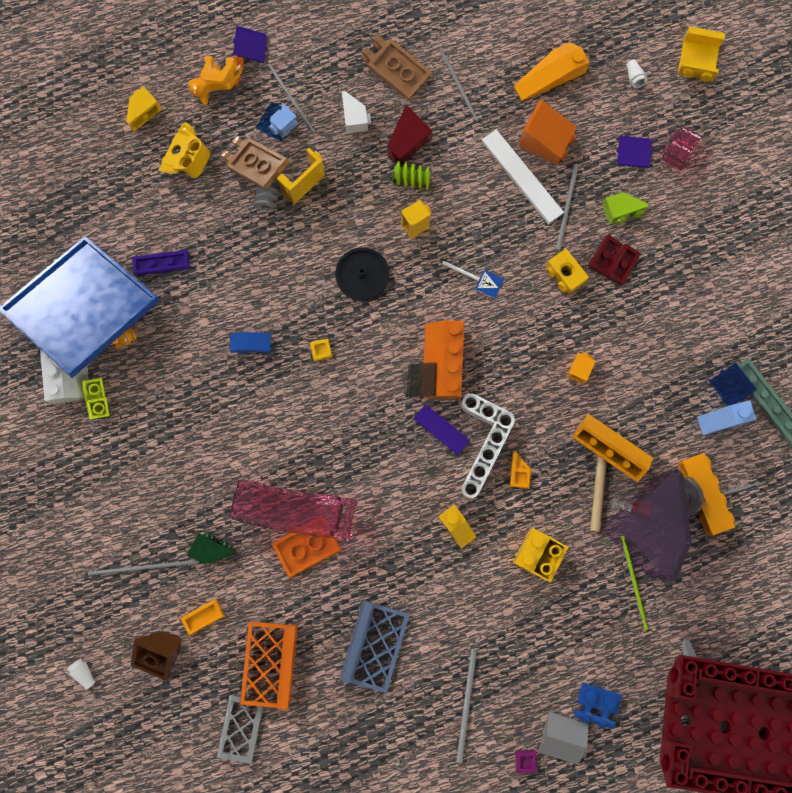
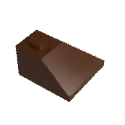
(156, 653)

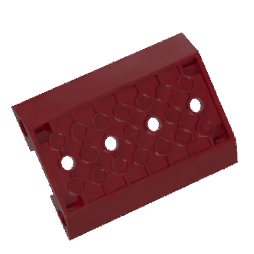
(732, 761)

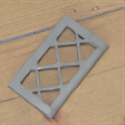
(221, 754)

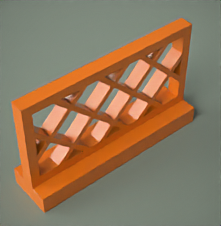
(285, 670)

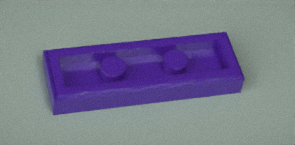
(161, 262)
(441, 429)

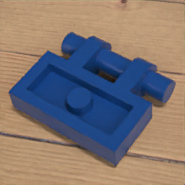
(599, 699)

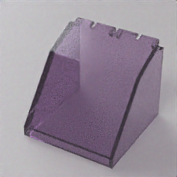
(657, 528)

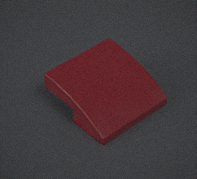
(614, 259)

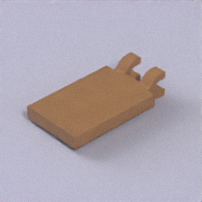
(396, 67)
(255, 162)

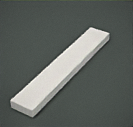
(522, 177)

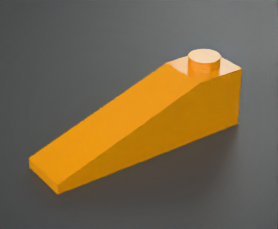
(555, 69)

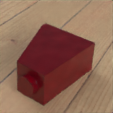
(408, 136)

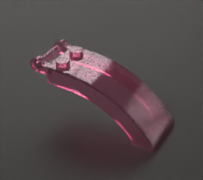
(292, 510)

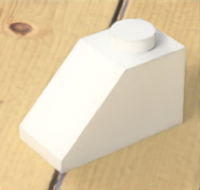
(355, 114)

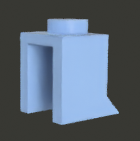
(283, 121)

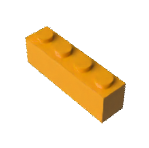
(613, 448)
(714, 512)

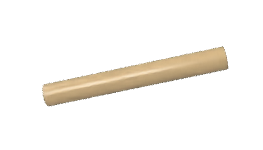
(598, 494)

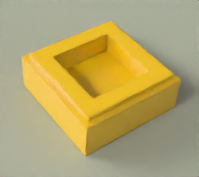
(321, 350)

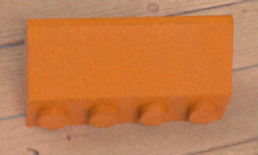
(445, 348)

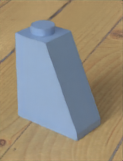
(726, 417)

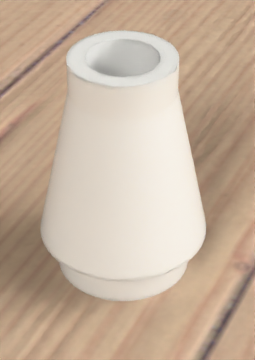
(636, 75)
(81, 673)

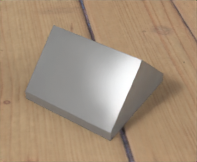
(564, 738)

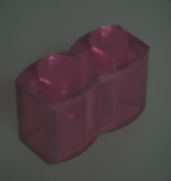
(680, 149)

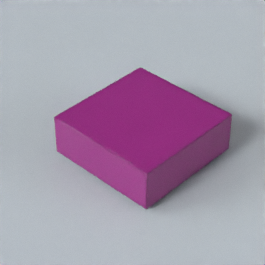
(525, 761)

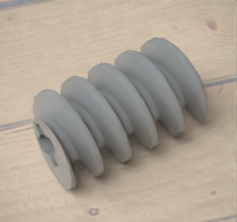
(264, 198)

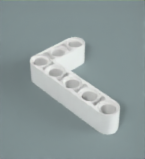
(489, 444)

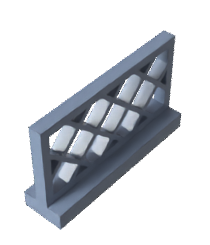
(357, 646)

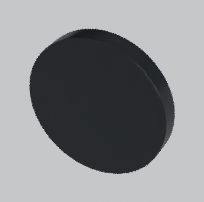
(362, 274)

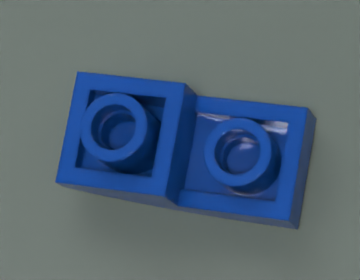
(250, 342)

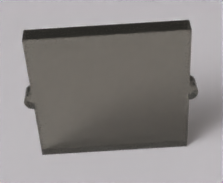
(421, 380)

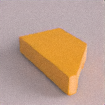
(520, 472)

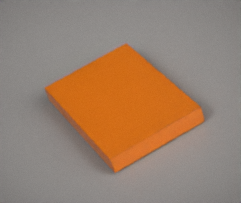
(301, 551)

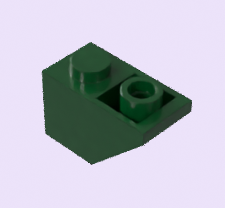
(208, 550)

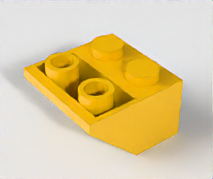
(540, 555)

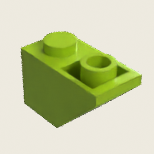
(623, 206)

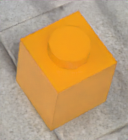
(581, 368)

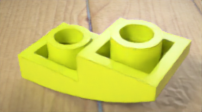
(95, 398)

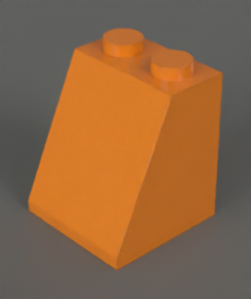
(548, 134)

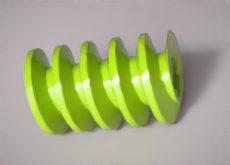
(411, 175)

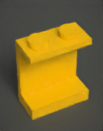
(700, 54)
(297, 189)

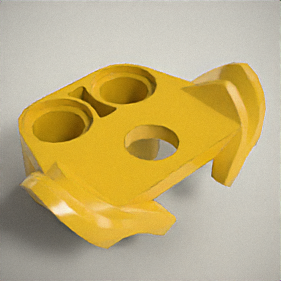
(191, 157)

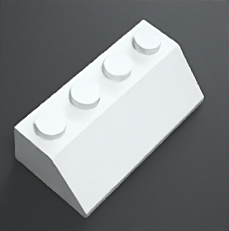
(59, 385)

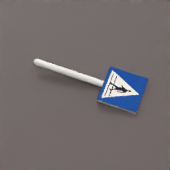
(487, 283)

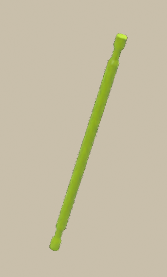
(634, 582)

